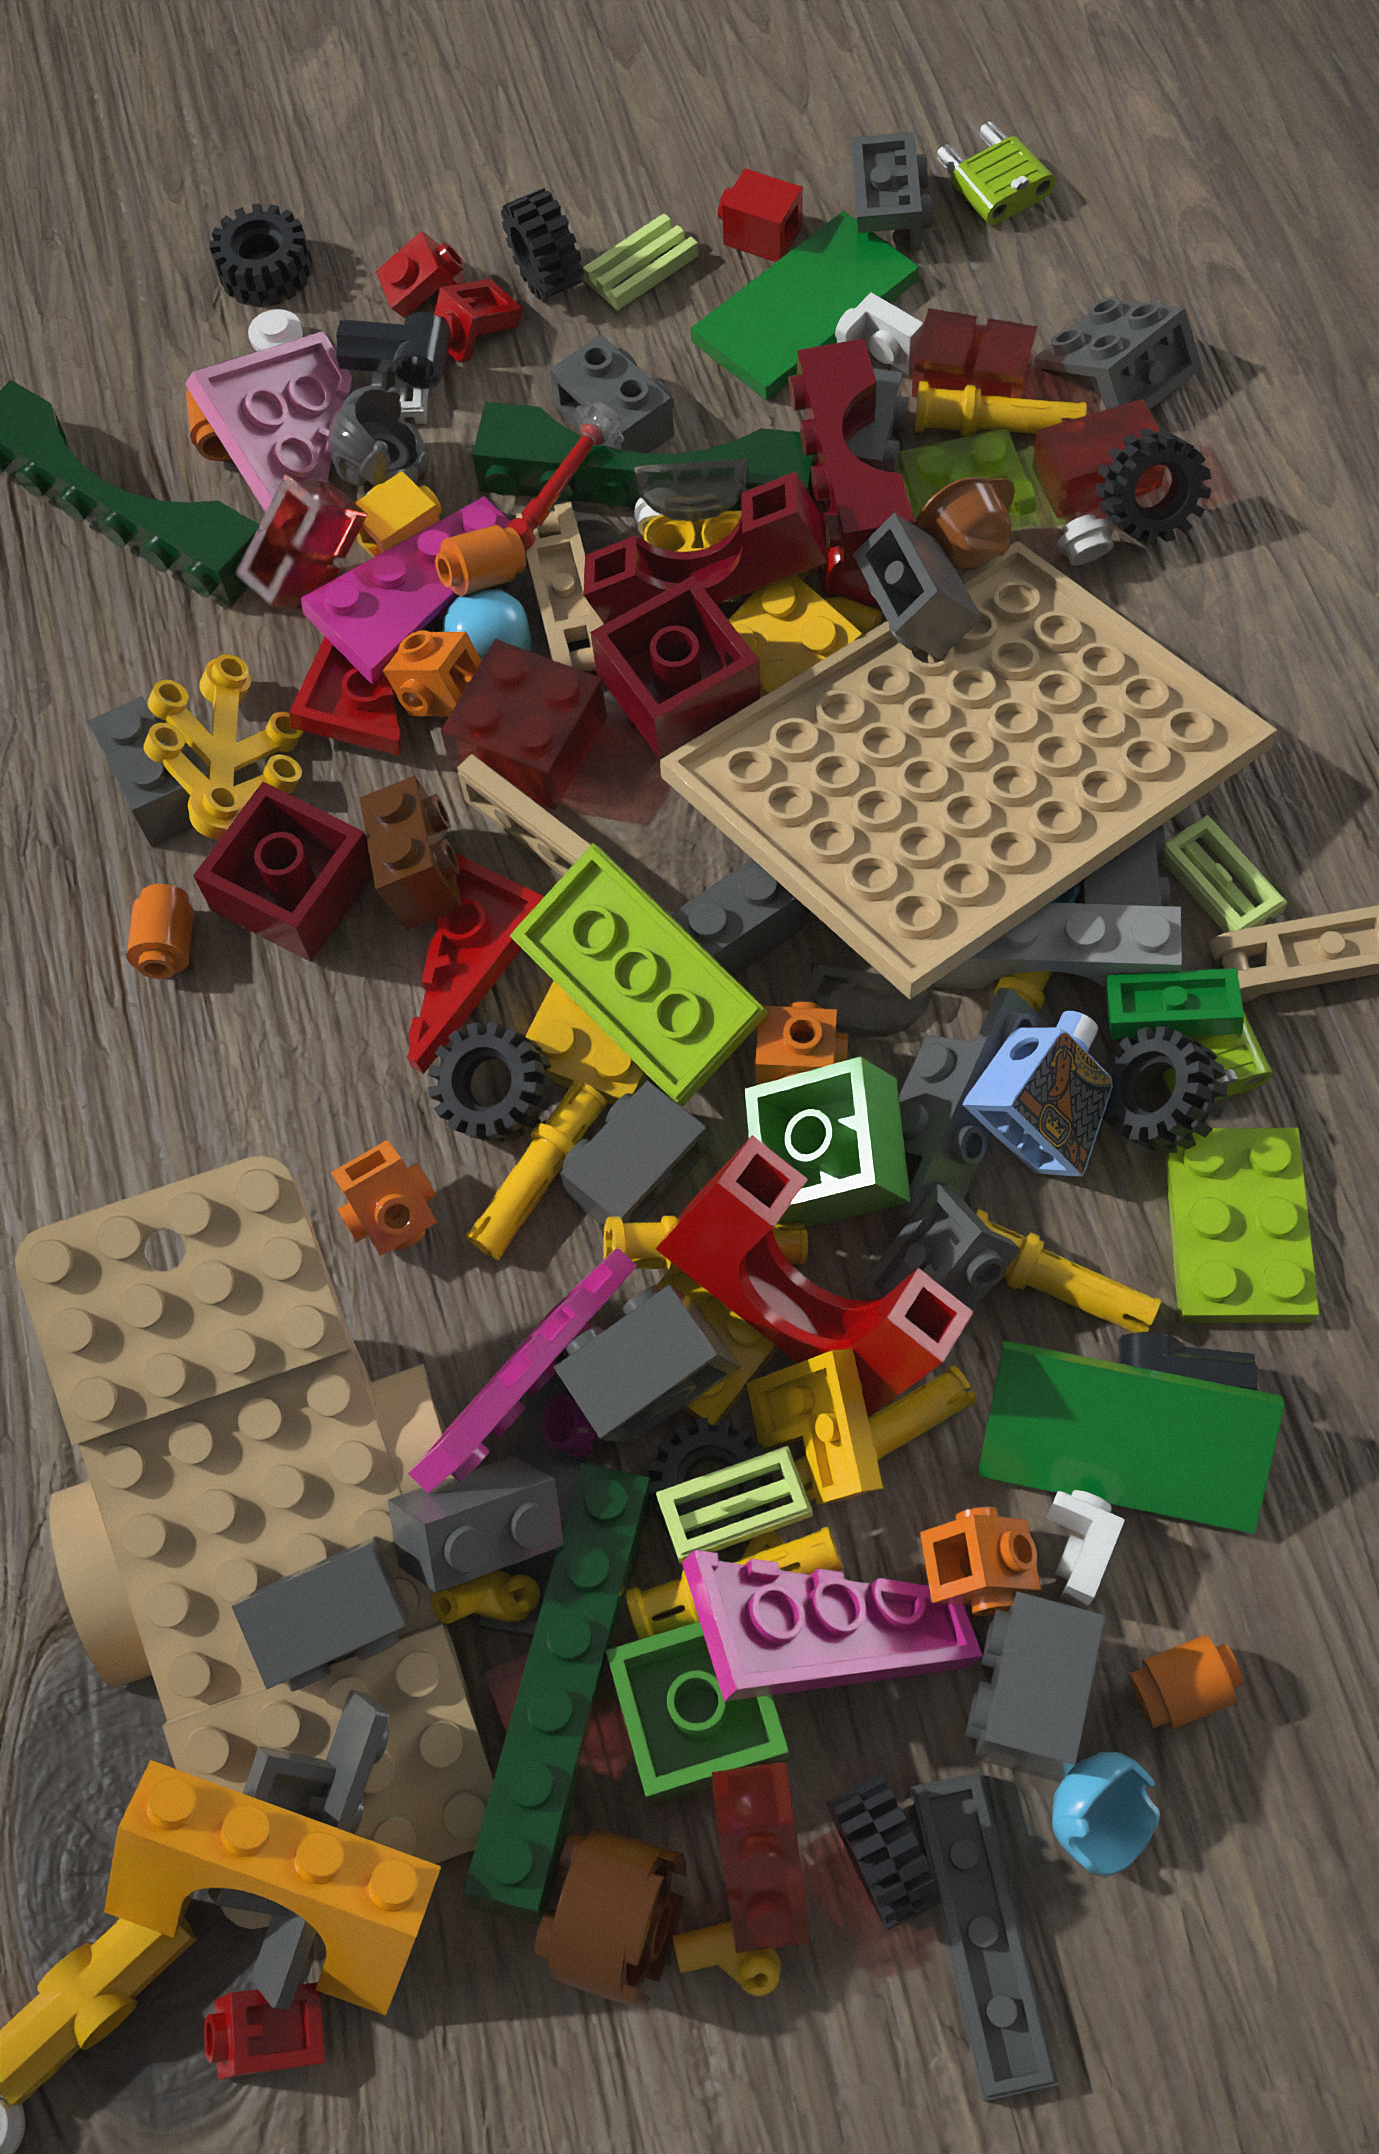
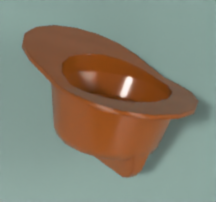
(970, 520)

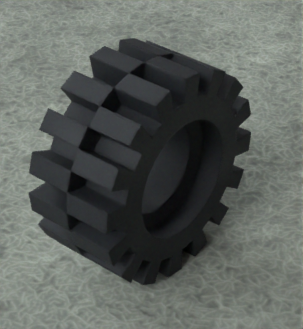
(255, 234)
(542, 244)
(1178, 503)
(456, 1074)
(1190, 1101)
(701, 1445)
(884, 1852)

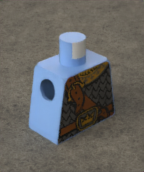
(1045, 1095)

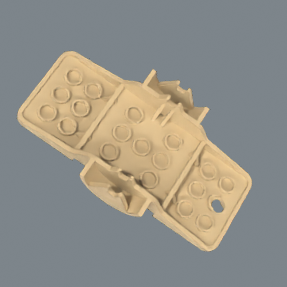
(224, 1454)

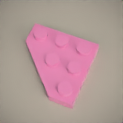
(275, 410)

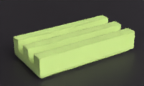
(634, 257)
(1203, 891)
(742, 1530)

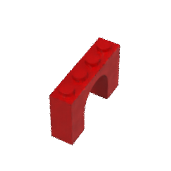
(731, 1251)

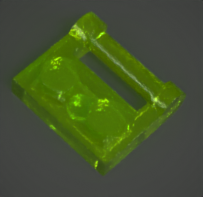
(980, 455)

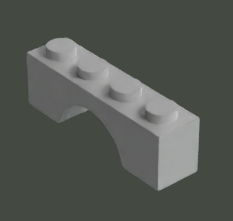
(1079, 941)

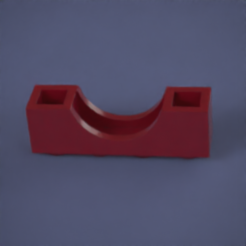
(839, 399)
(773, 539)

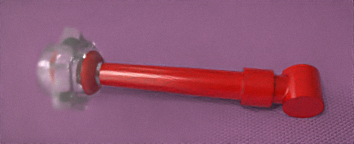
(598, 427)

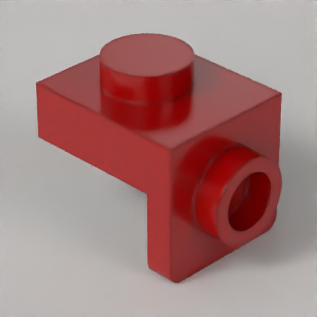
(419, 272)

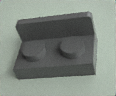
(889, 185)
(949, 1247)

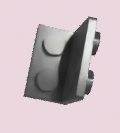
(1129, 349)

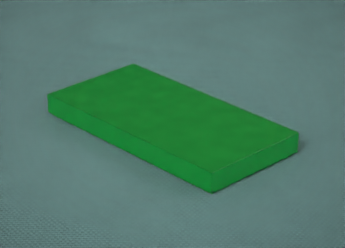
(801, 303)
(1131, 1436)

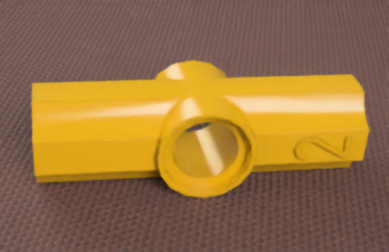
(83, 2002)

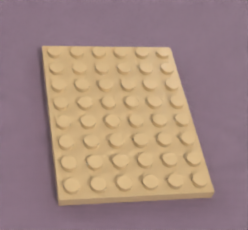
(969, 788)

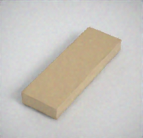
(520, 816)

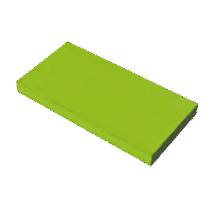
(639, 975)

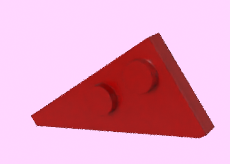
(345, 705)
(467, 955)

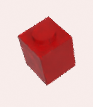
(761, 215)

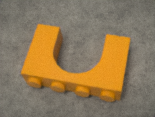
(201, 1835)

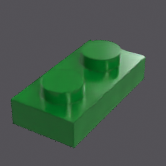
(1180, 1000)

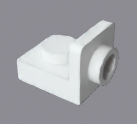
(886, 329)
(1085, 1559)

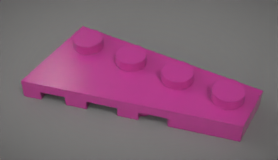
(392, 594)
(527, 1369)
(817, 1630)

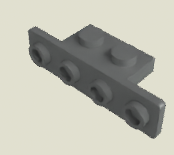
(935, 1124)
(321, 1791)

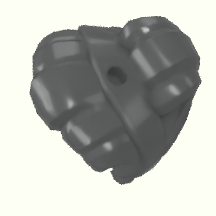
(371, 442)

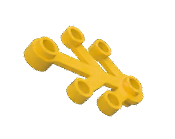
(214, 799)

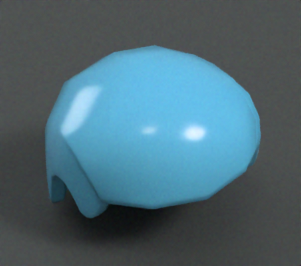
(488, 617)
(1104, 1813)

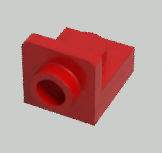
(475, 310)
(255, 2038)

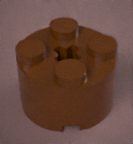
(612, 1916)

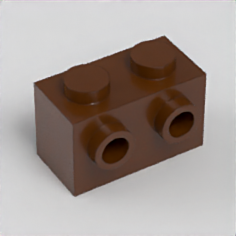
(411, 852)

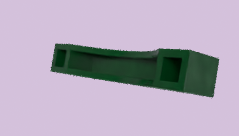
(524, 447)
(192, 539)
(550, 1720)

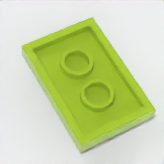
(1241, 1228)

